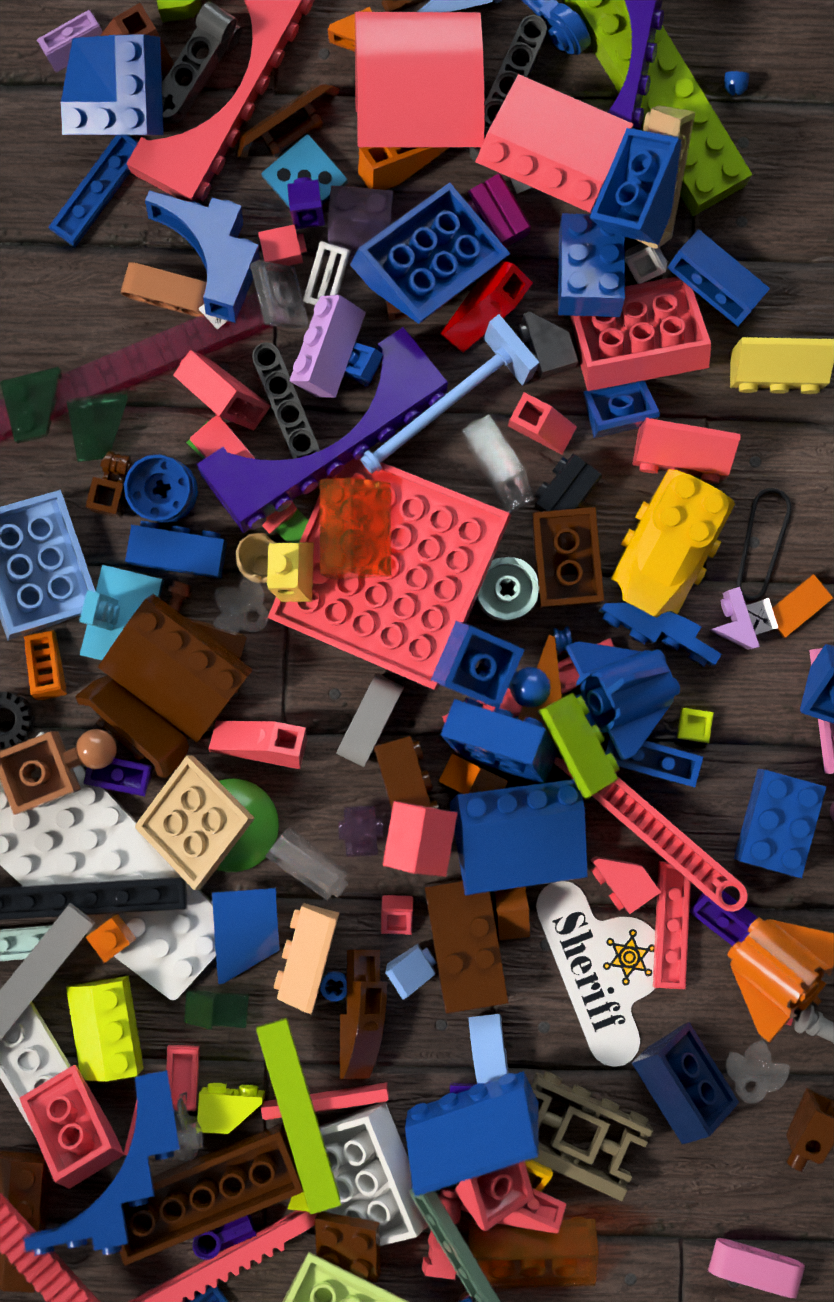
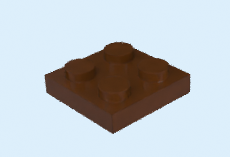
(349, 1244)

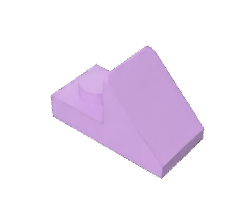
(740, 629)

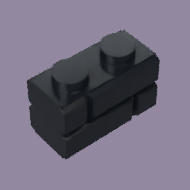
(570, 486)

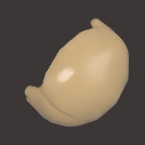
(253, 557)

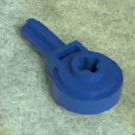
(563, 25)

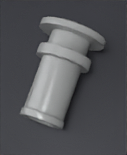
(814, 1023)

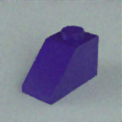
(305, 203)

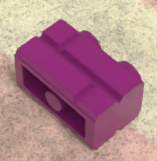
(499, 210)

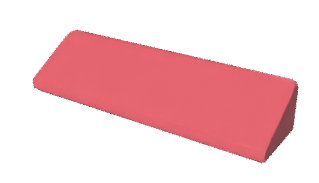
(216, 435)

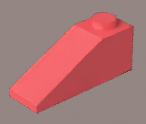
(540, 1213)

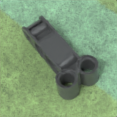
(215, 31)

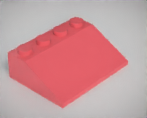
(553, 143)
(652, 338)

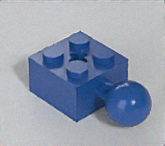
(495, 671)

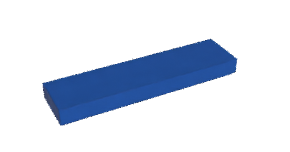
(94, 191)

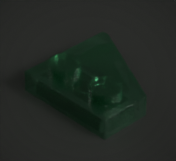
(30, 403)
(95, 423)

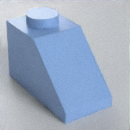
(411, 970)

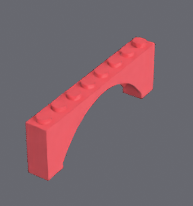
(189, 160)

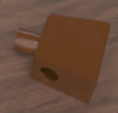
(811, 1130)

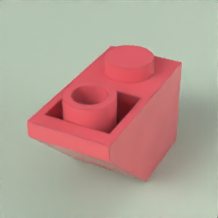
(542, 423)
(627, 880)

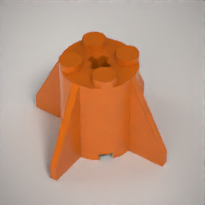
(780, 971)

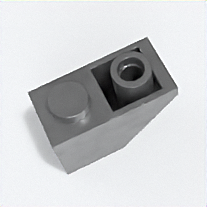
(548, 344)

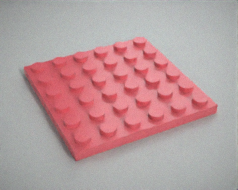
(437, 569)

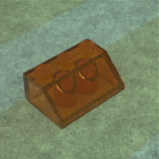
(355, 528)

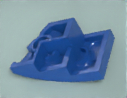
(244, 929)

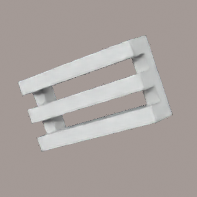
(323, 246)

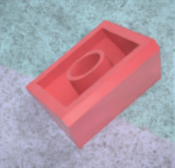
(420, 839)

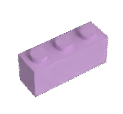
(327, 346)

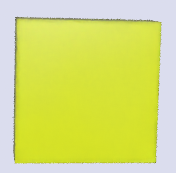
(695, 725)

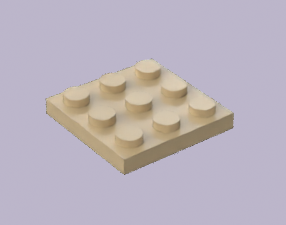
(194, 822)

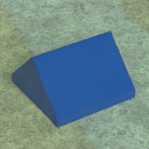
(619, 408)

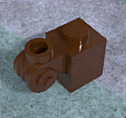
(108, 494)

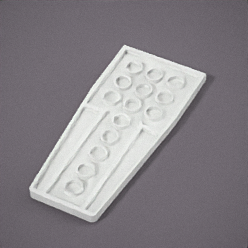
(96, 840)

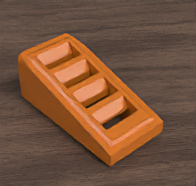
(57, 676)

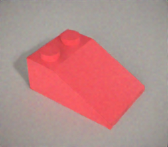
(70, 1128)

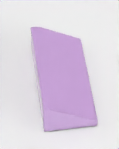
(58, 41)

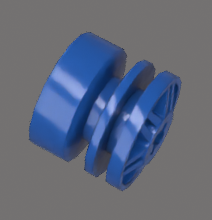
(146, 479)

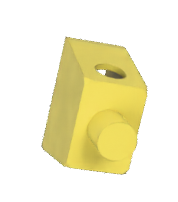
(291, 569)

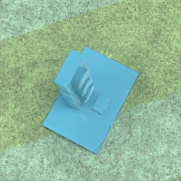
(112, 606)

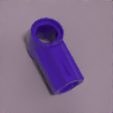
(225, 1237)

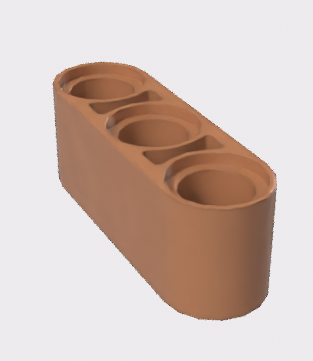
(164, 289)

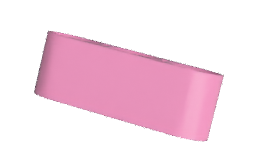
(756, 1268)

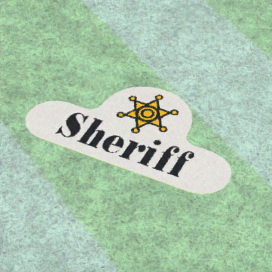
(602, 966)

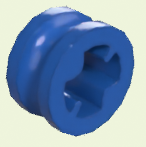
(562, 639)
(336, 976)

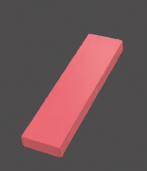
(671, 928)
(335, 1099)

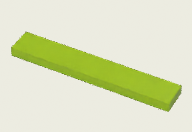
(298, 1116)

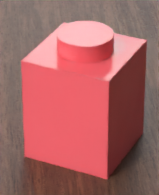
(282, 245)

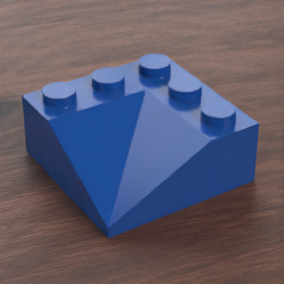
(113, 86)
(500, 740)

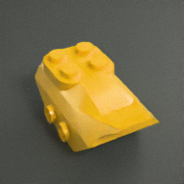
(671, 543)

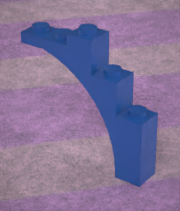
(105, 1218)

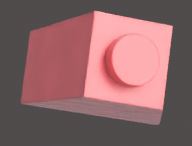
(221, 391)

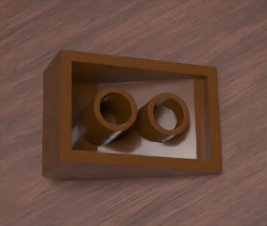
(567, 557)

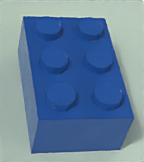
(590, 268)
(779, 823)

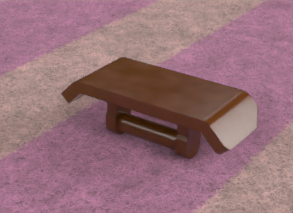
(311, 123)
(135, 725)

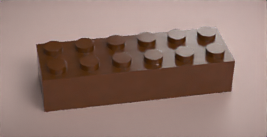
(212, 1193)

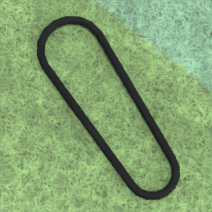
(777, 548)

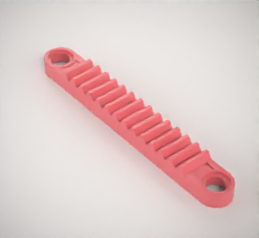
(667, 841)
(230, 1260)
(44, 1271)

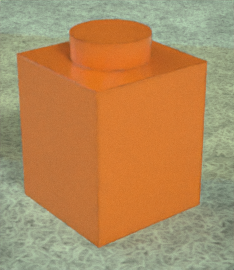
(111, 938)

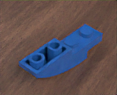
(674, 628)

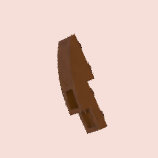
(365, 1017)

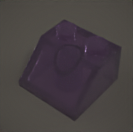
(357, 216)

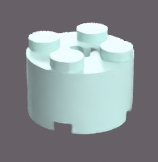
(525, 589)

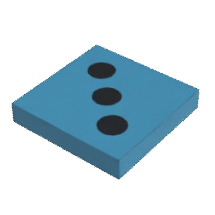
(301, 161)

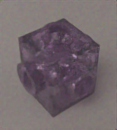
(360, 824)

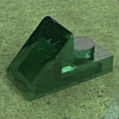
(216, 1009)

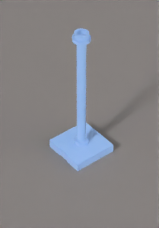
(509, 352)

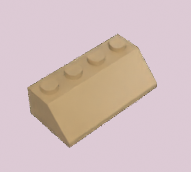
(678, 124)

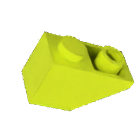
(225, 1108)

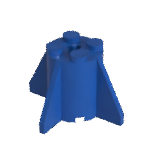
(623, 691)

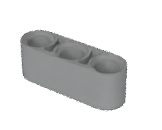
(370, 720)

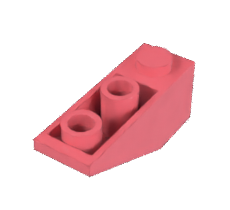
(260, 741)

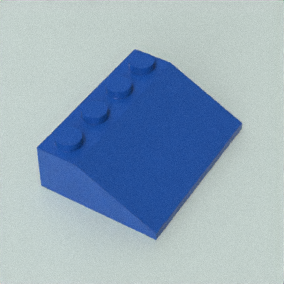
(429, 255)
(520, 836)
(472, 1133)

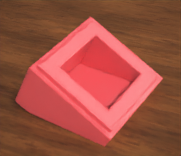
(396, 914)

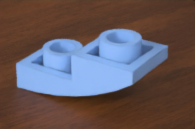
(488, 1048)

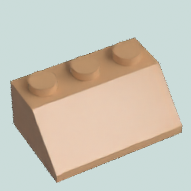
(306, 956)

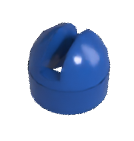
(736, 82)

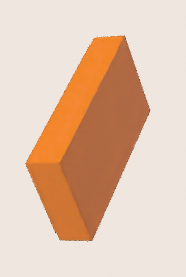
(800, 605)

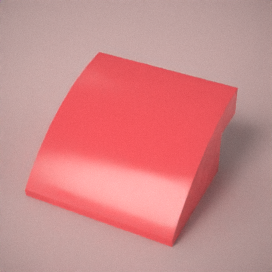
(419, 79)

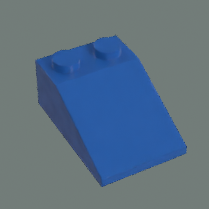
(639, 186)

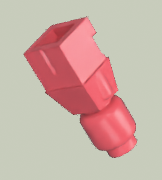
(437, 1262)

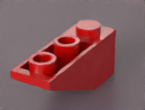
(492, 295)

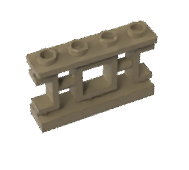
(568, 1159)

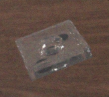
(279, 295)

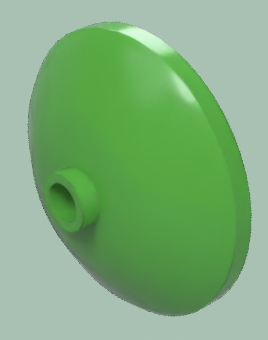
(260, 834)

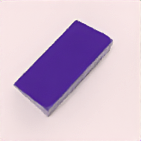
(121, 776)
(727, 924)

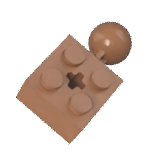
(93, 750)

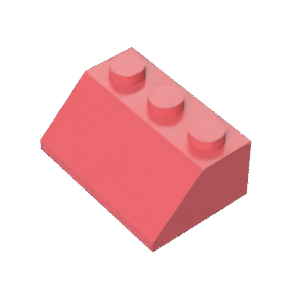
(685, 449)

